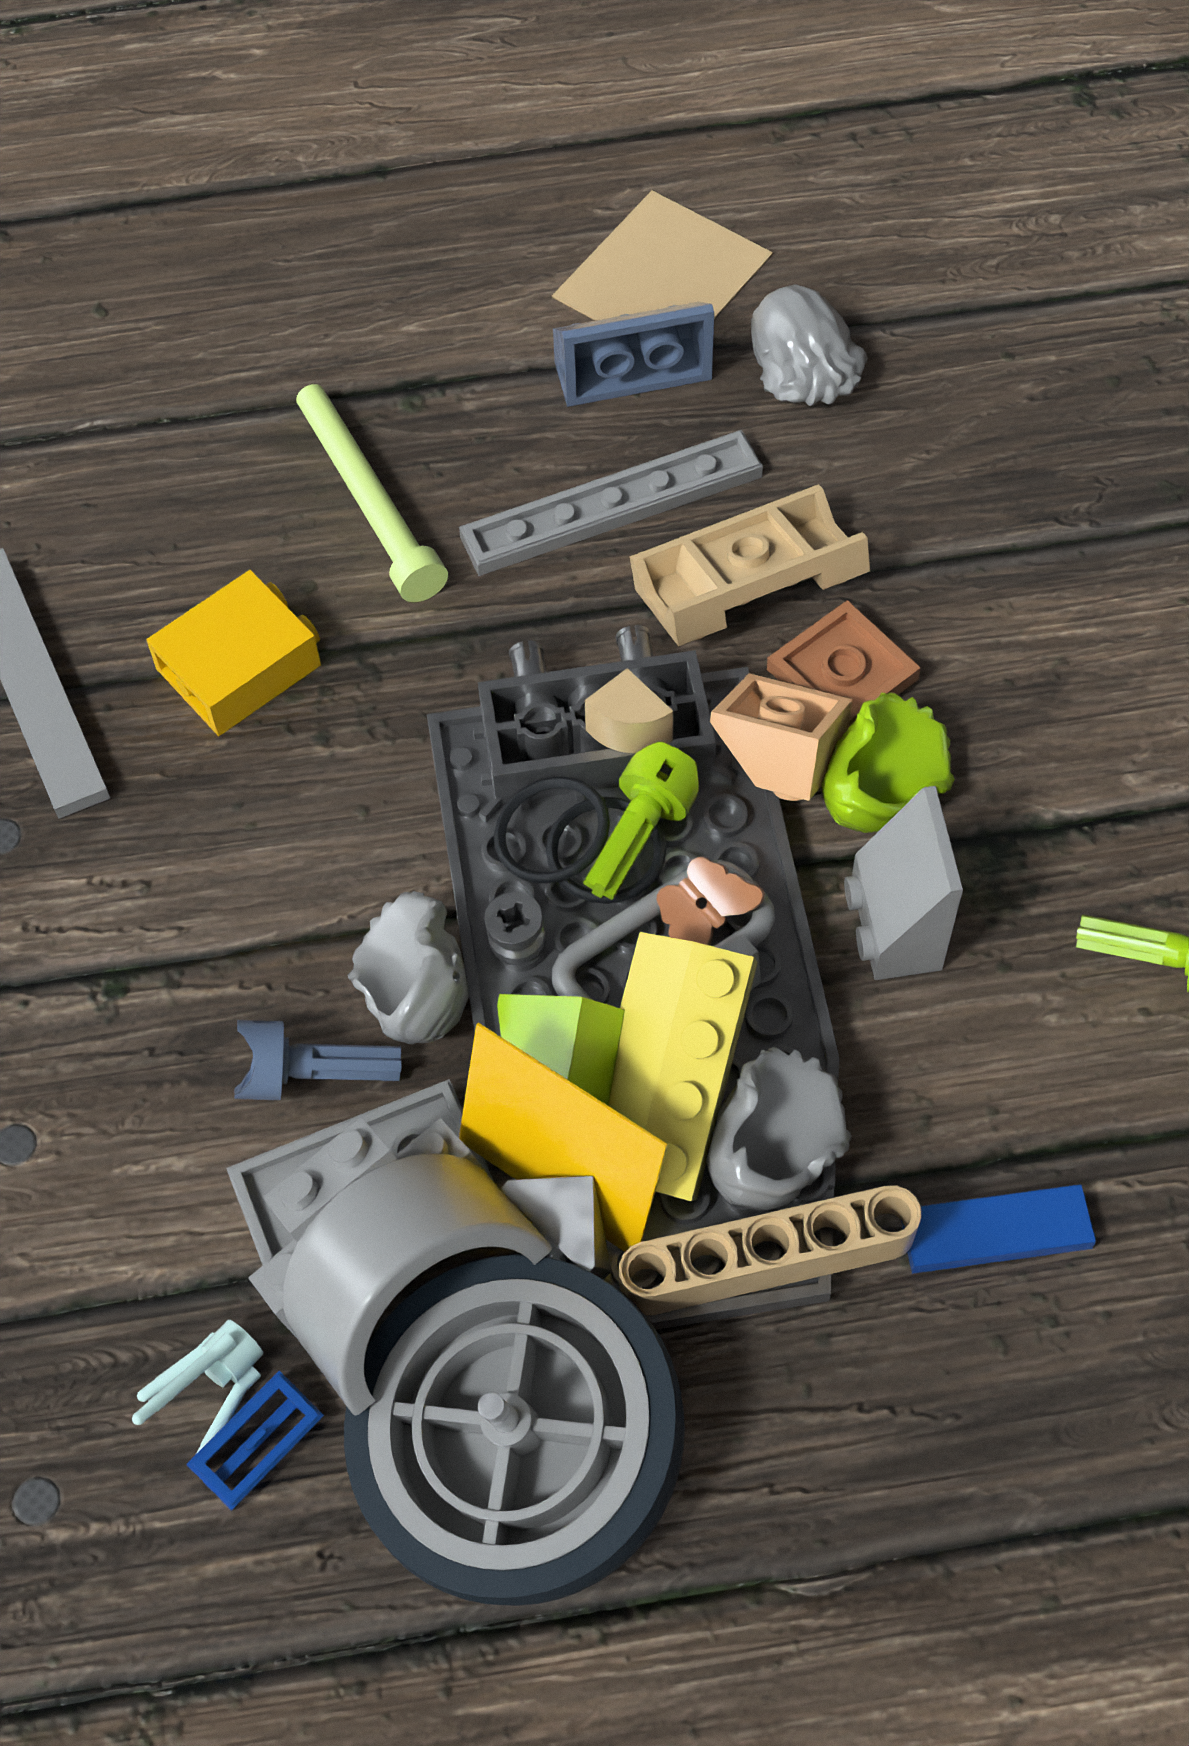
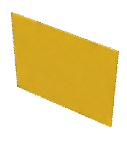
(549, 1128)

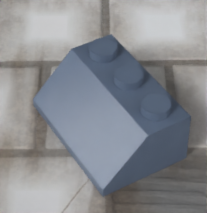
(635, 353)

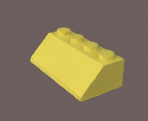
(678, 1048)

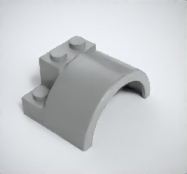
(368, 1229)

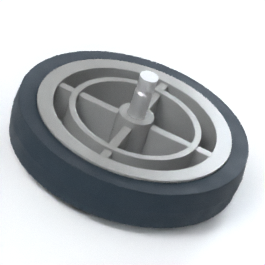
(515, 1431)

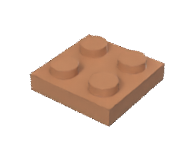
(845, 658)

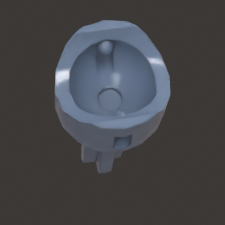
(276, 1060)

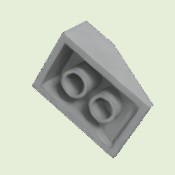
(906, 891)

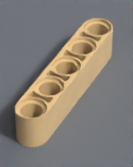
(791, 1229)

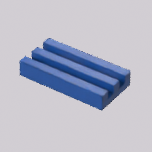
(216, 1480)

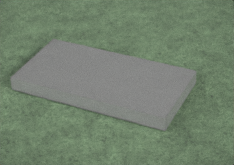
(394, 1123)

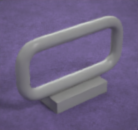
(644, 910)

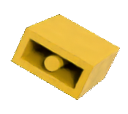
(235, 651)

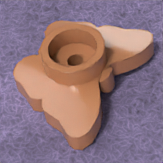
(724, 894)

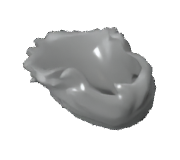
(804, 347)
(411, 970)
(776, 1130)

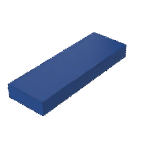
(1001, 1229)

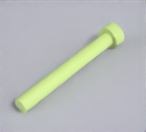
(415, 568)

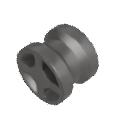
(519, 941)

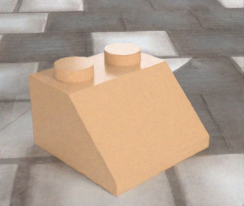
(782, 733)

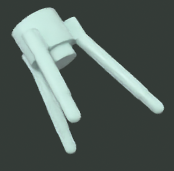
(222, 1357)

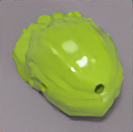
(885, 762)

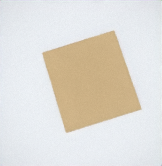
(662, 260)

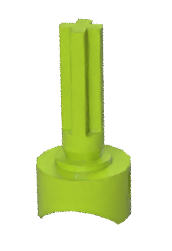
(652, 797)
(1134, 942)

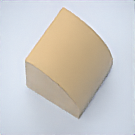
(628, 715)

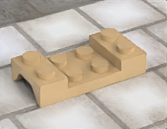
(744, 558)

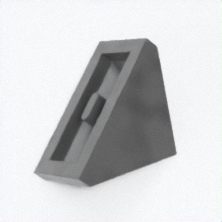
(568, 1215)

